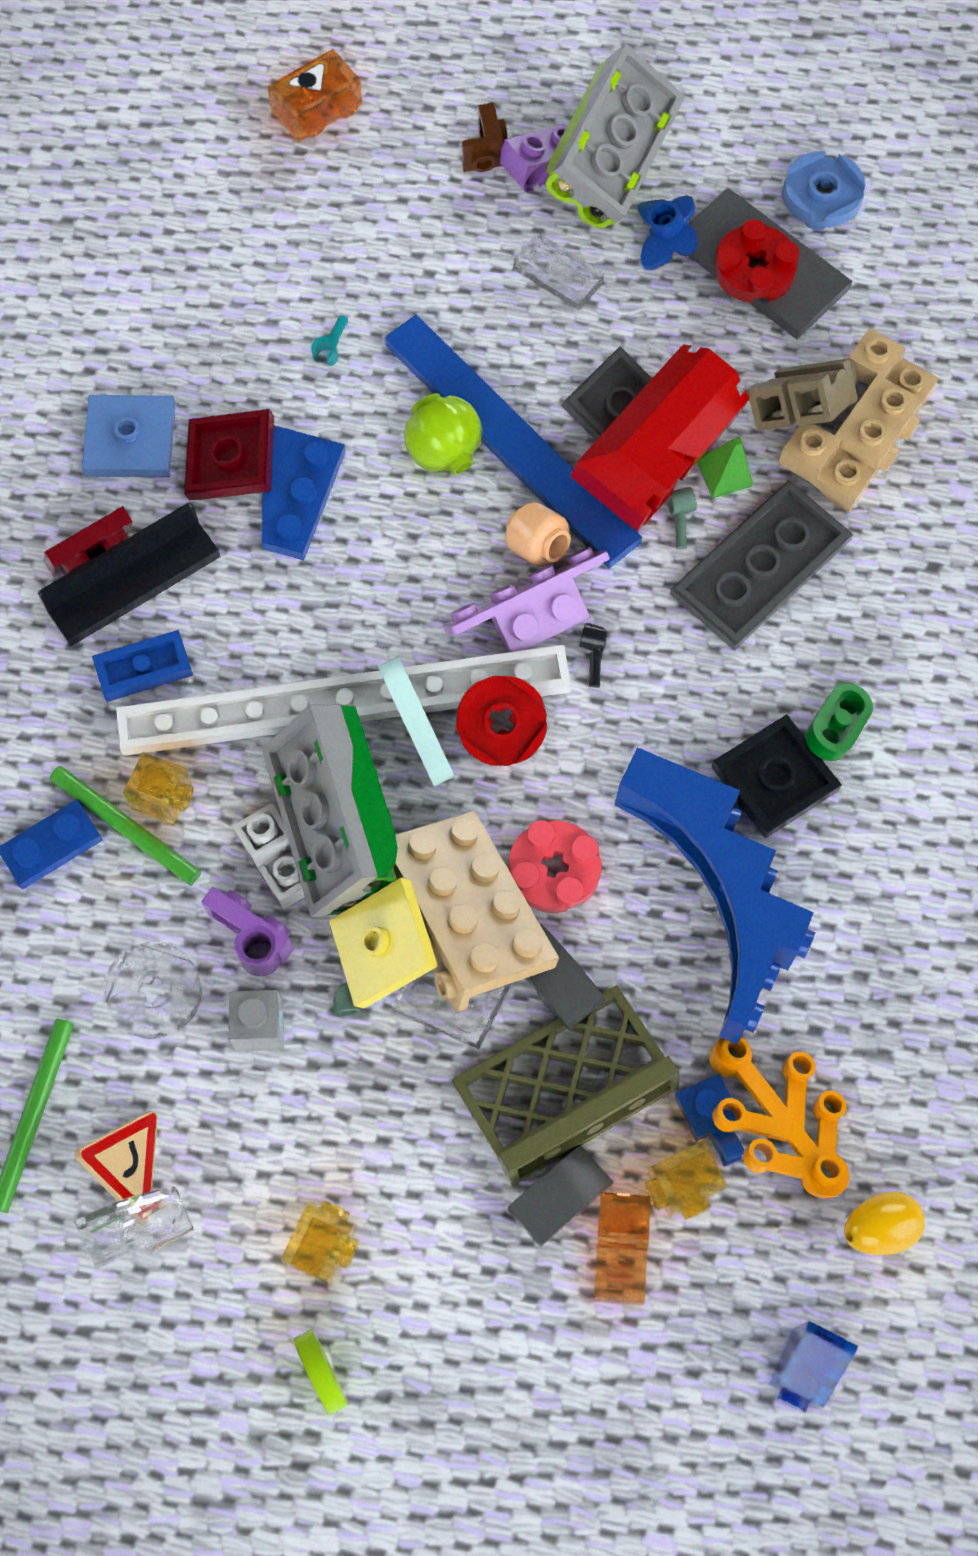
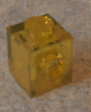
(159, 789)
(685, 1182)
(321, 1242)

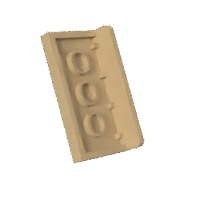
(471, 909)

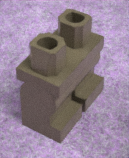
(804, 394)

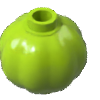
(443, 433)

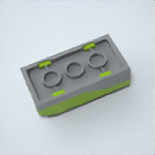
(613, 138)

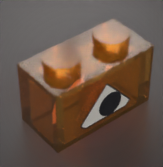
(315, 95)

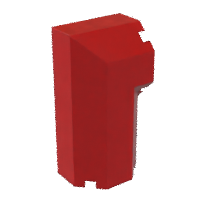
(661, 435)

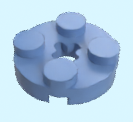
(817, 208)

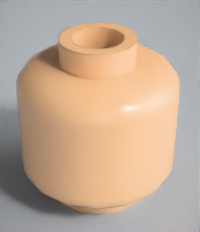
(537, 534)

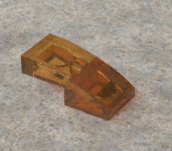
(622, 1249)

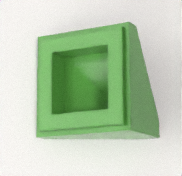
(726, 469)

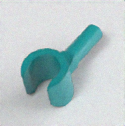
(330, 342)

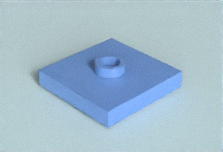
(129, 436)

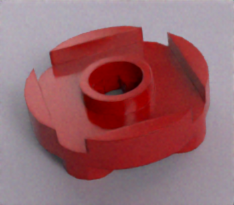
(759, 242)
(527, 716)

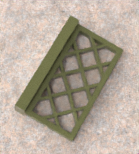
(579, 1122)

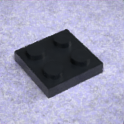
(776, 776)

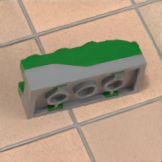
(332, 808)

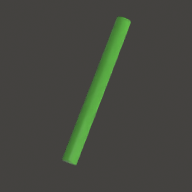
(125, 825)
(33, 1111)

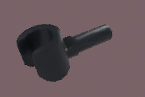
(594, 639)

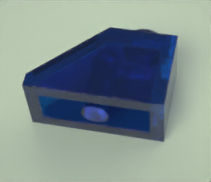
(811, 1366)

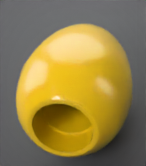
(885, 1224)

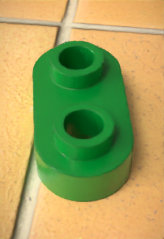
(836, 729)

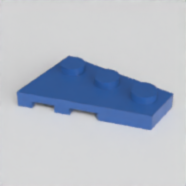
(300, 487)

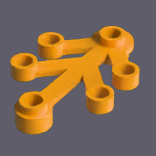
(783, 1121)

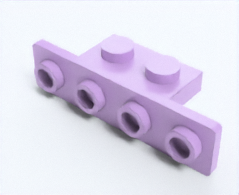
(536, 609)

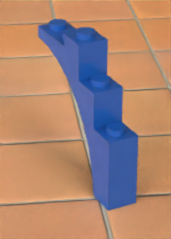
(700, 822)

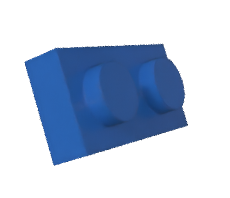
(142, 666)
(49, 844)

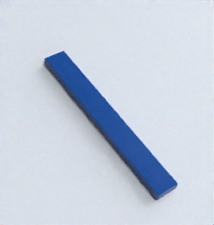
(513, 440)

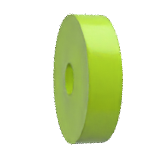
(320, 1372)

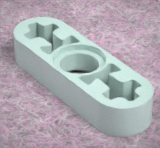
(416, 721)

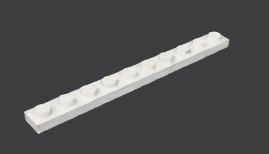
(271, 708)

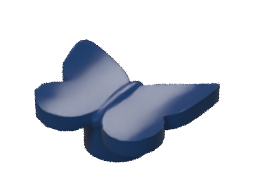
(667, 230)

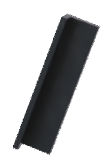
(128, 574)

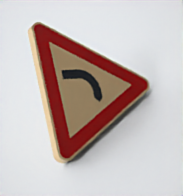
(123, 1157)

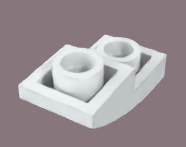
(270, 850)

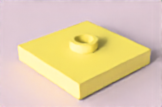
(383, 943)

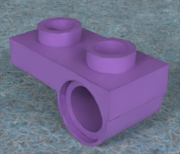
(529, 155)
(234, 913)

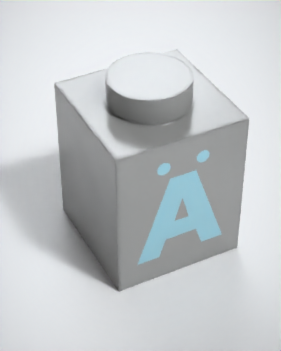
(256, 1020)

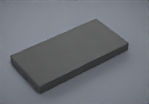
(816, 281)
(761, 564)

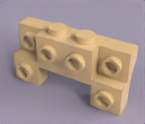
(867, 440)

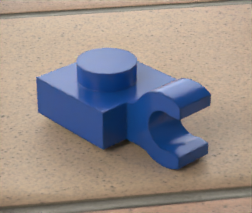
(697, 1108)

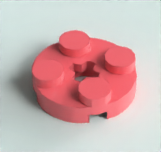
(578, 853)

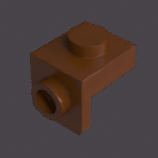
(484, 152)

